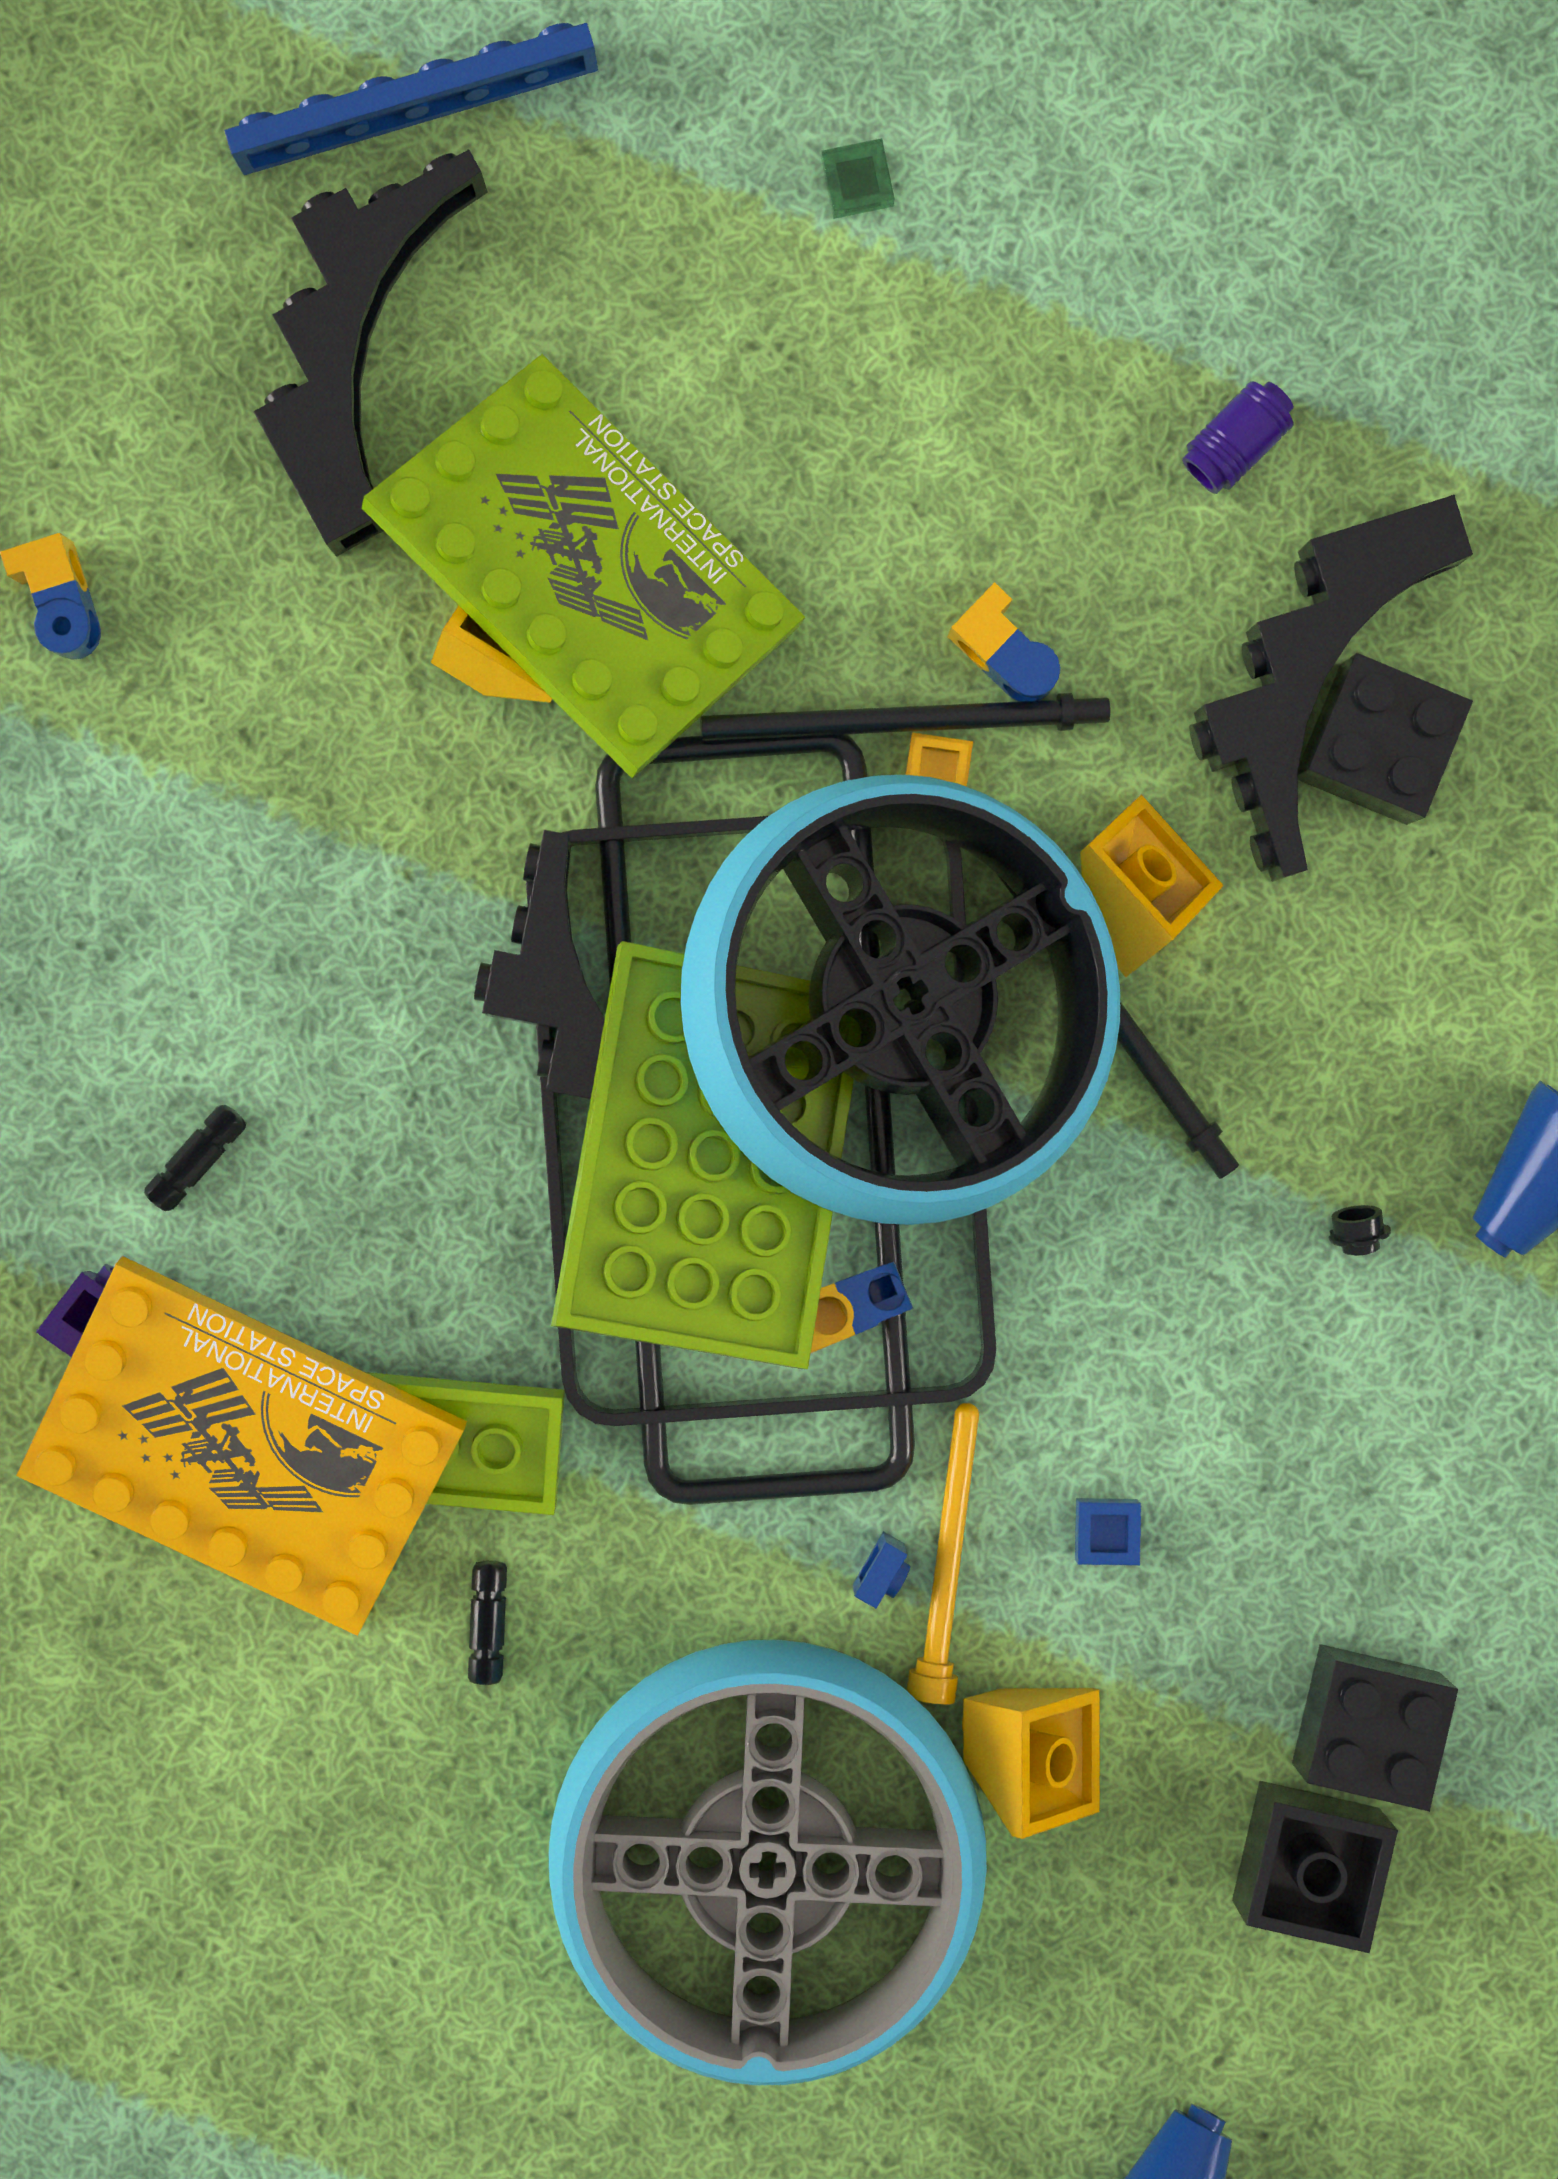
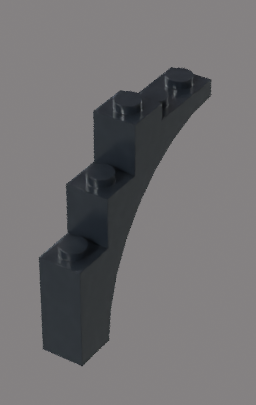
(330, 331)
(1292, 653)
(546, 979)

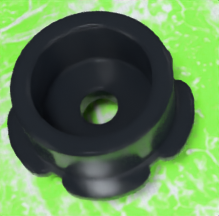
(1358, 1229)

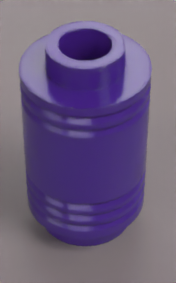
(1239, 436)

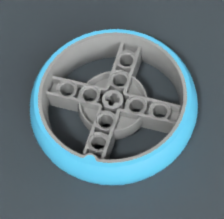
(759, 2039)

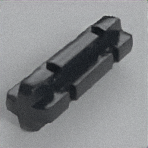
(195, 1158)
(487, 1622)

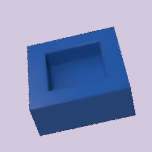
(1107, 1531)
(882, 1572)

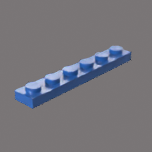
(395, 104)

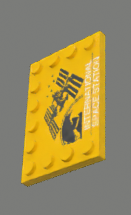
(240, 1446)

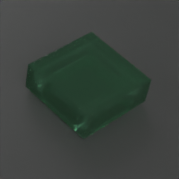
(857, 178)

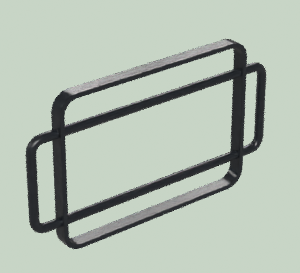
(898, 1393)

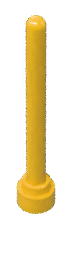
(933, 1677)

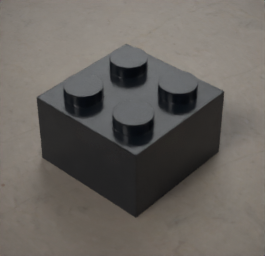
(1383, 739)
(1374, 1727)
(1314, 1867)

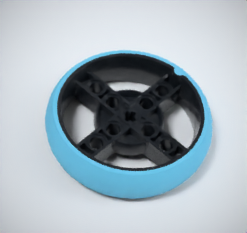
(1049, 912)

